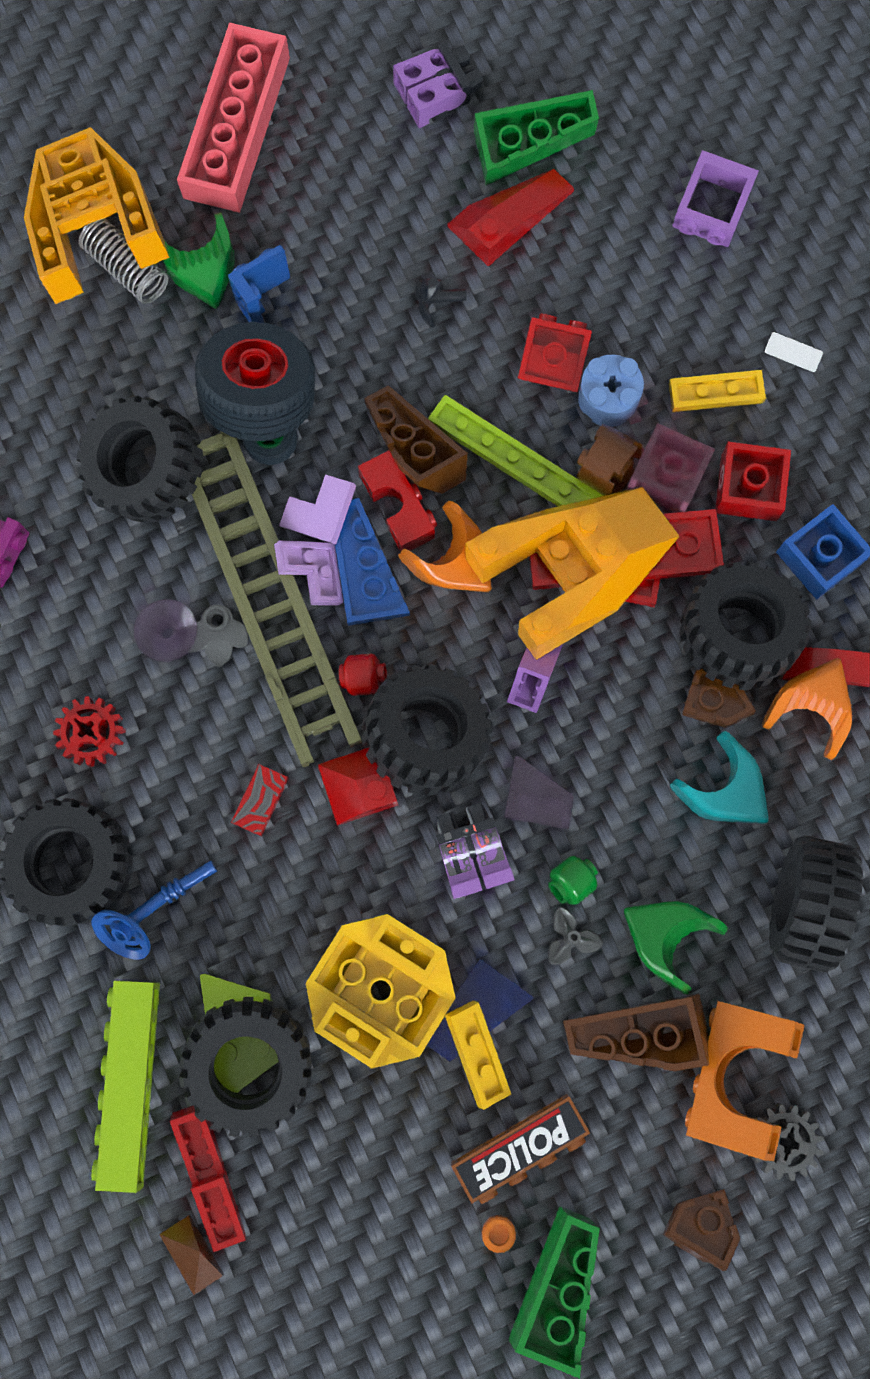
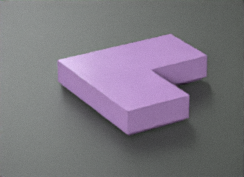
(324, 517)
(316, 561)

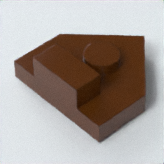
(716, 703)
(705, 1229)

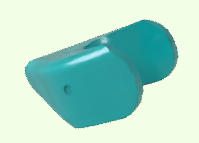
(742, 796)

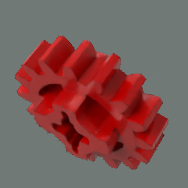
(80, 739)

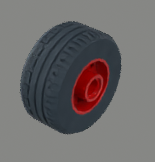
(255, 381)

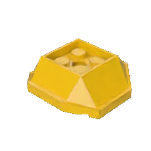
(343, 998)

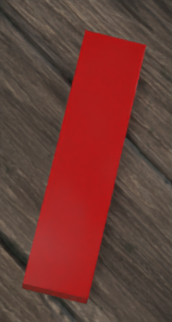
(208, 1179)

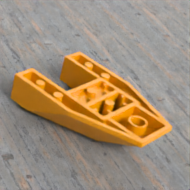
(74, 186)
(592, 549)

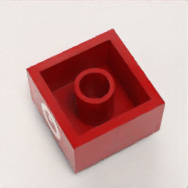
(753, 481)

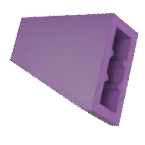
(532, 679)

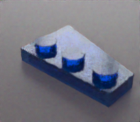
(497, 998)

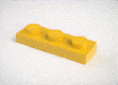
(717, 390)
(478, 1054)

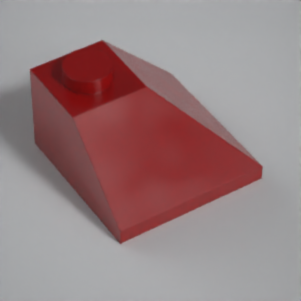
(356, 787)

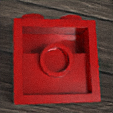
(555, 353)

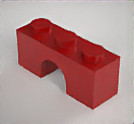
(412, 524)

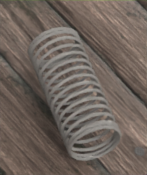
(146, 280)

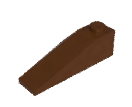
(416, 443)
(652, 1034)

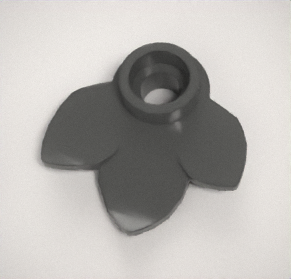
(220, 639)

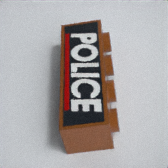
(520, 1148)

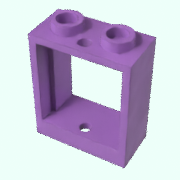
(724, 174)

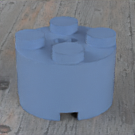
(608, 374)

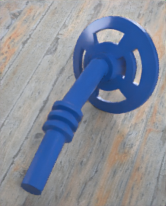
(128, 924)

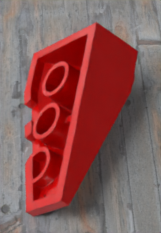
(505, 217)

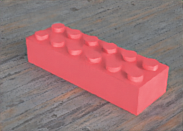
(234, 117)

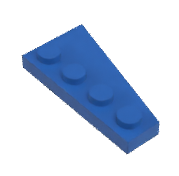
(365, 577)

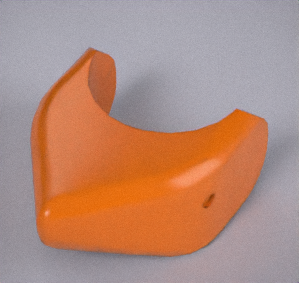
(452, 569)
(821, 691)

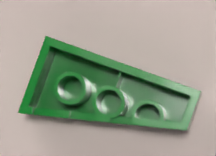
(532, 131)
(557, 1300)

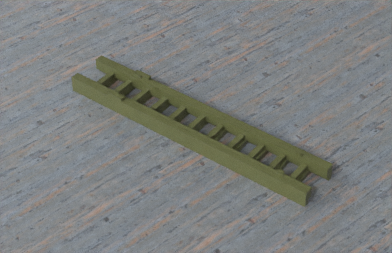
(251, 619)

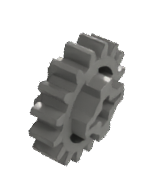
(784, 1154)

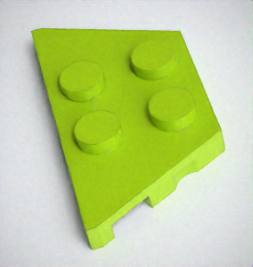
(241, 1058)

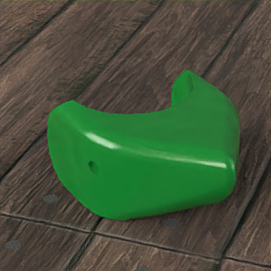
(206, 270)
(660, 928)

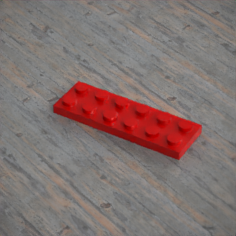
(692, 554)

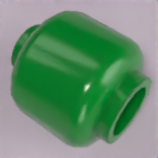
(573, 880)

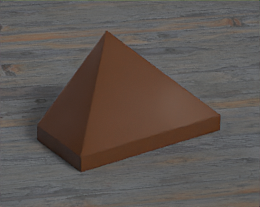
(191, 1254)

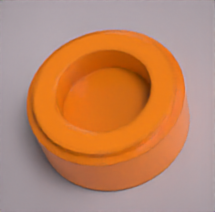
(498, 1234)

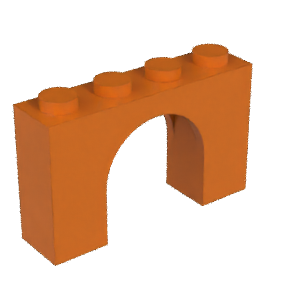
(712, 1114)

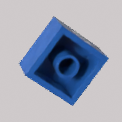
(824, 551)

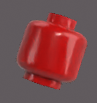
(362, 674)

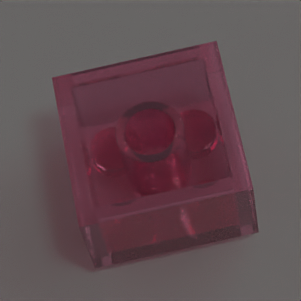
(671, 468)

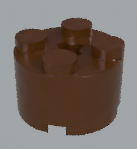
(609, 461)

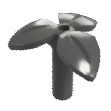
(585, 940)

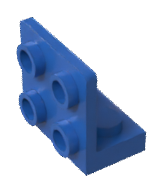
(256, 278)

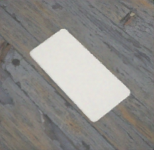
(793, 352)

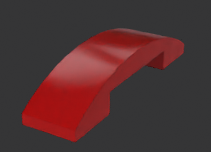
(854, 663)

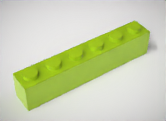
(126, 1087)

